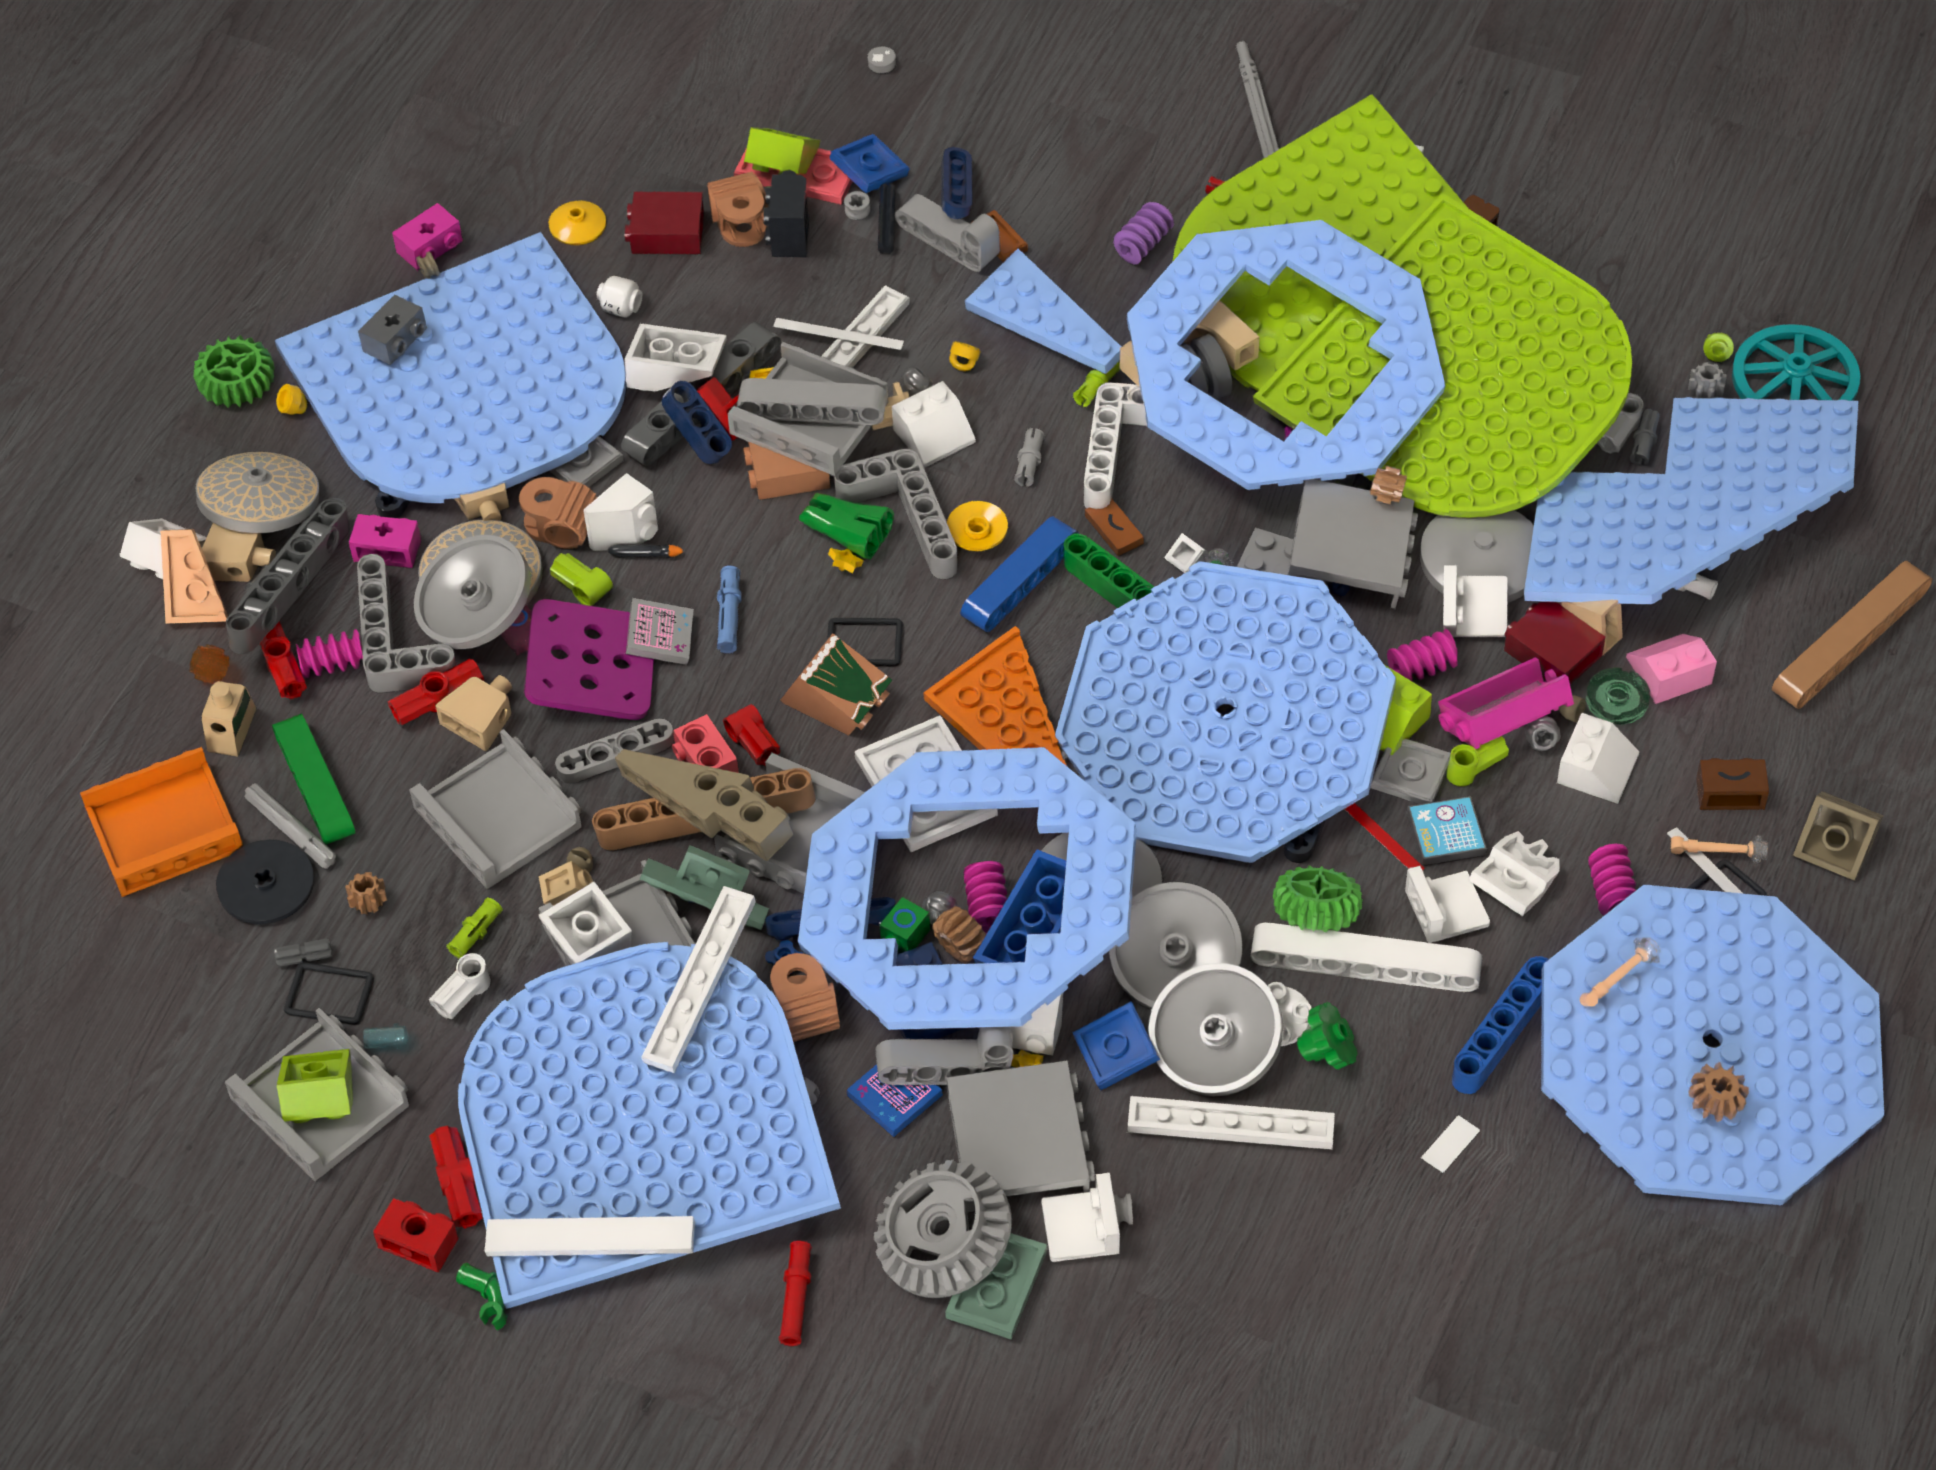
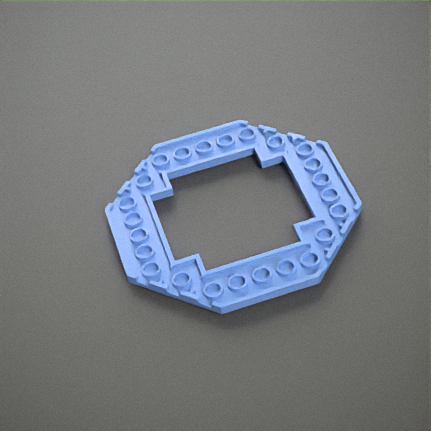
(1231, 442)
(981, 994)

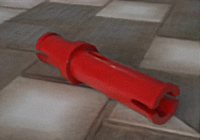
(796, 1280)

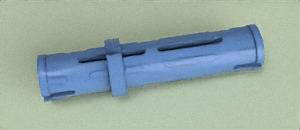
(729, 599)

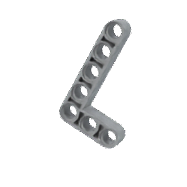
(904, 473)
(384, 666)

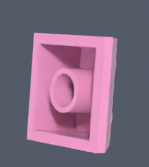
(1674, 666)

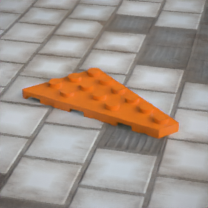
(996, 699)

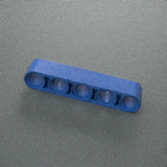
(1017, 575)
(1499, 1037)

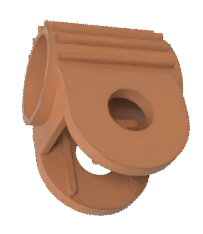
(737, 202)
(559, 519)
(805, 1000)

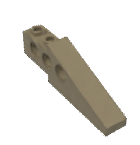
(710, 800)

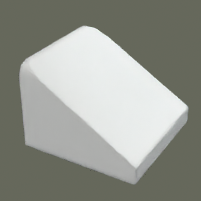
(1185, 553)

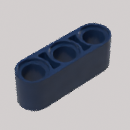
(696, 408)

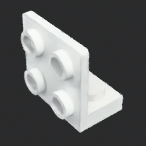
(1474, 604)
(1445, 904)
(1082, 1223)

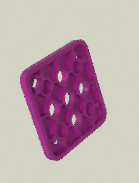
(565, 675)

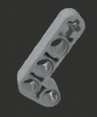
(966, 243)
(936, 1059)

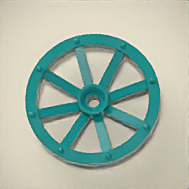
(1795, 368)

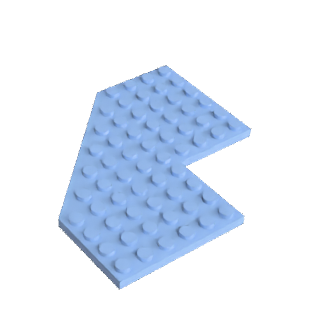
(1726, 483)

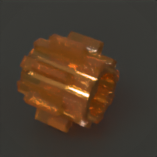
(209, 663)

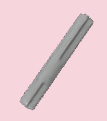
(290, 825)

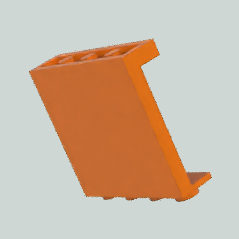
(161, 821)

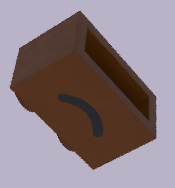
(1732, 784)

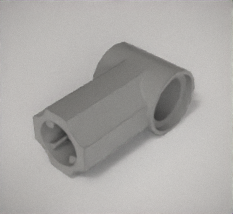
(1625, 424)

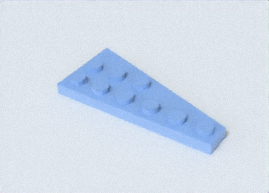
(1036, 308)

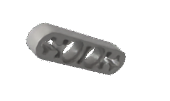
(612, 746)

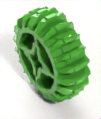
(234, 371)
(1317, 898)

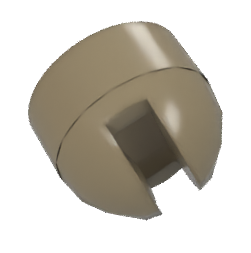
(1574, 711)
(575, 856)

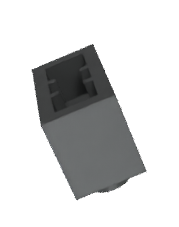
(392, 329)

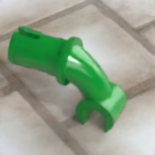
(489, 1288)

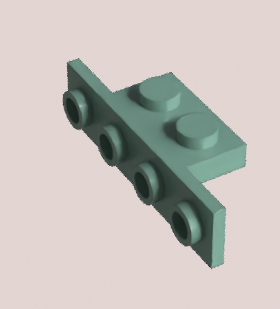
(702, 880)

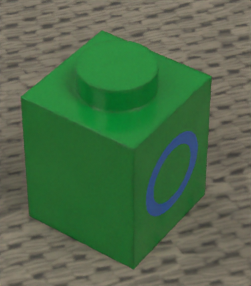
(907, 924)

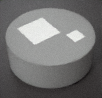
(881, 59)

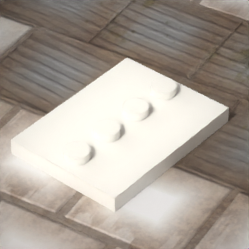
(887, 754)

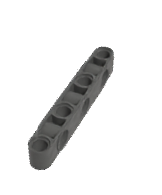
(744, 353)
(287, 576)

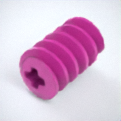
(330, 654)
(1424, 655)
(1611, 876)
(985, 891)

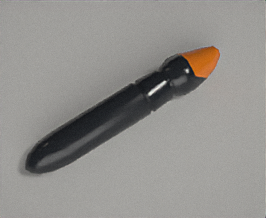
(632, 550)

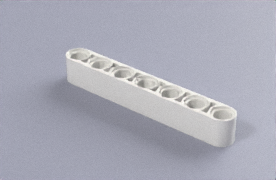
(1366, 957)

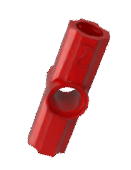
(282, 663)
(432, 689)
(456, 1176)

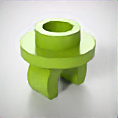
(1718, 347)

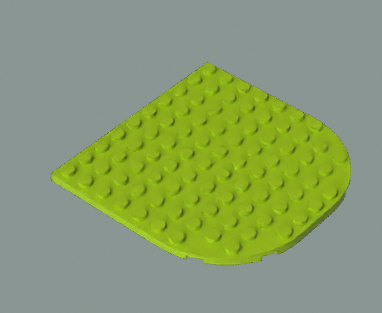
(1349, 173)
(1524, 357)

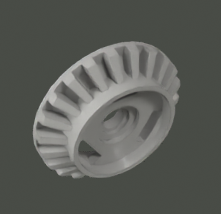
(963, 1253)

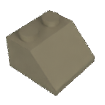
(1838, 835)

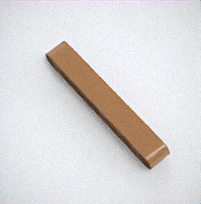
(1851, 634)
(652, 821)

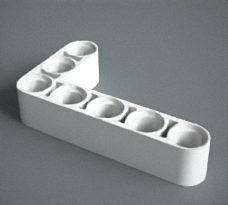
(1114, 406)

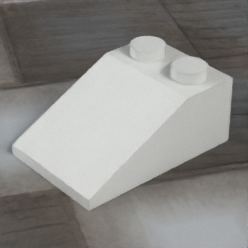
(670, 355)

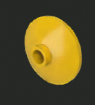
(577, 223)
(975, 517)

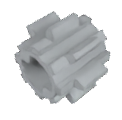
(1707, 381)

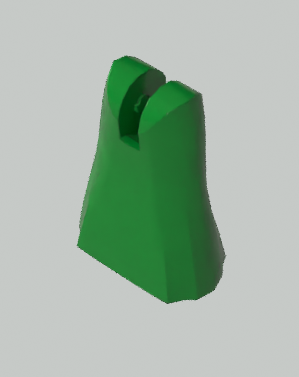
(851, 524)

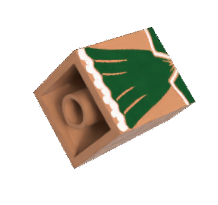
(838, 687)

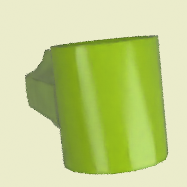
(585, 583)
(1467, 761)

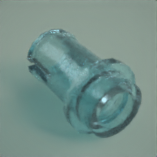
(386, 1037)

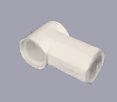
(460, 987)

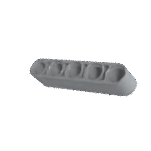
(813, 401)

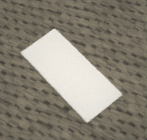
(1450, 1144)

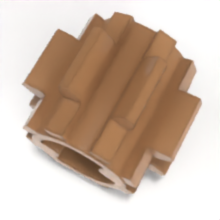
(1388, 485)
(366, 893)

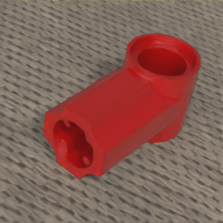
(749, 729)

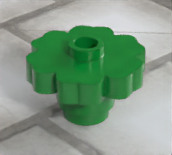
(1327, 1037)

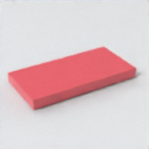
(823, 177)

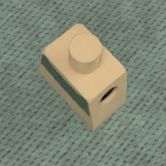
(231, 708)

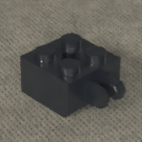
(787, 215)

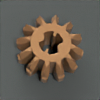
(959, 934)
(1731, 1089)

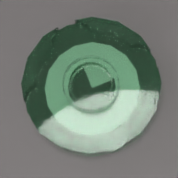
(1618, 696)

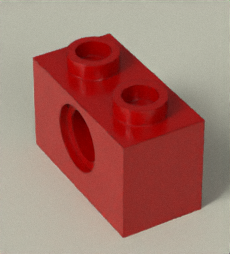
(426, 1249)

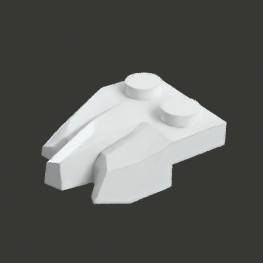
(1516, 872)

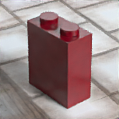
(665, 223)
(1556, 639)

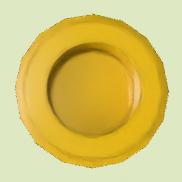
(966, 351)
(291, 400)

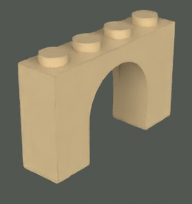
(1235, 338)

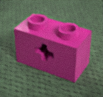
(430, 232)
(390, 538)

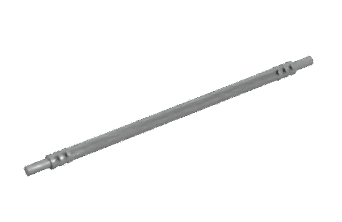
(1256, 101)

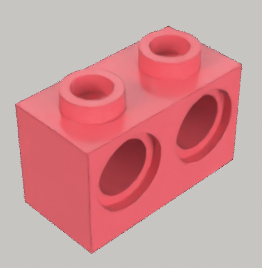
(711, 746)

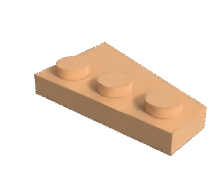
(187, 580)

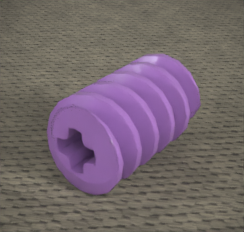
(1143, 232)

